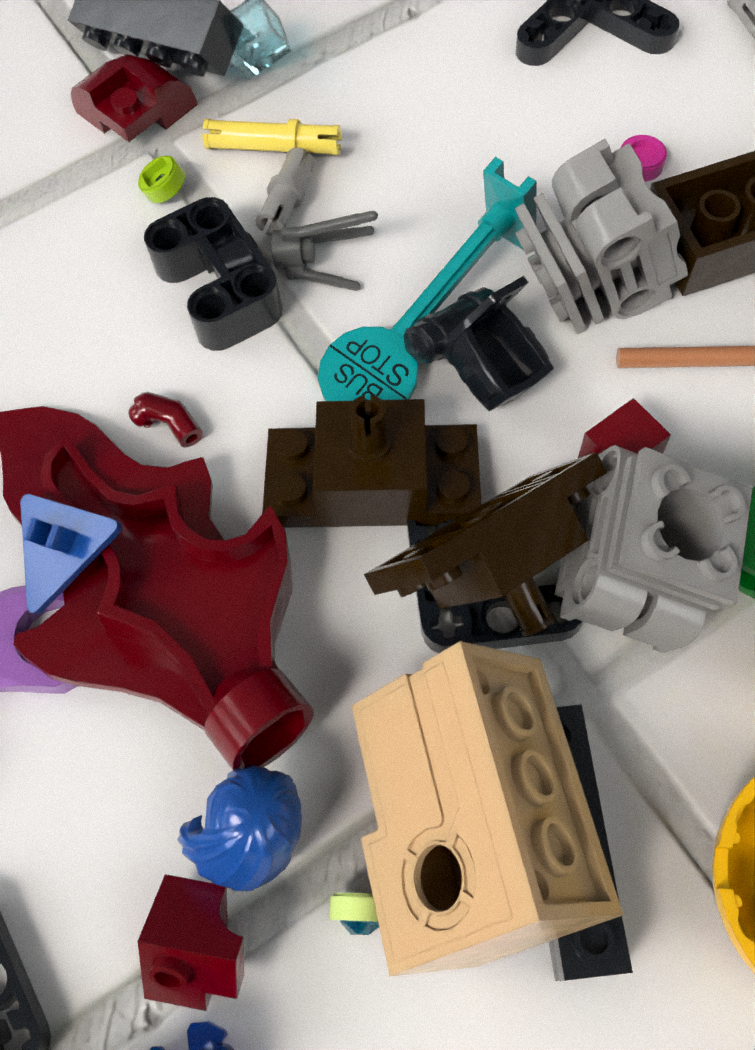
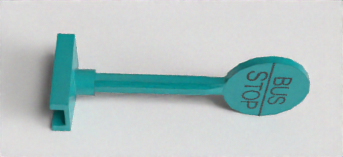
(375, 358)

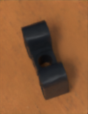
(212, 239)

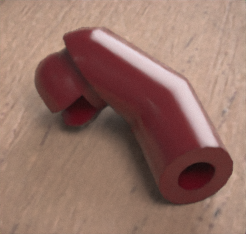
(154, 407)

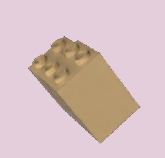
(476, 814)

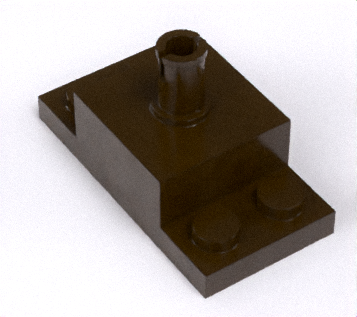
(371, 467)
(499, 546)

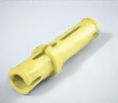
(272, 136)

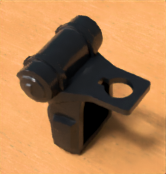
(483, 343)

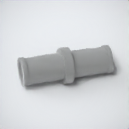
(285, 191)

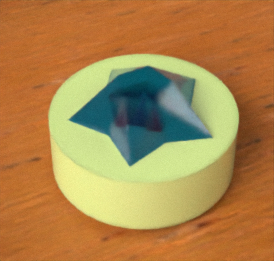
(355, 912)

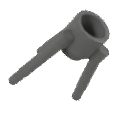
(296, 246)

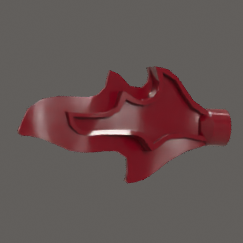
(168, 600)

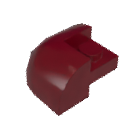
(131, 96)

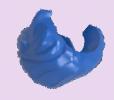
(247, 831)

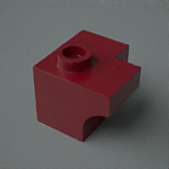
(187, 945)

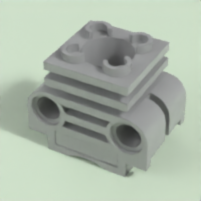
(611, 238)
(657, 548)

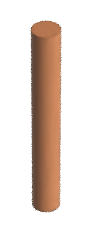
(685, 356)

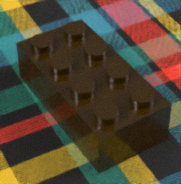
(713, 220)

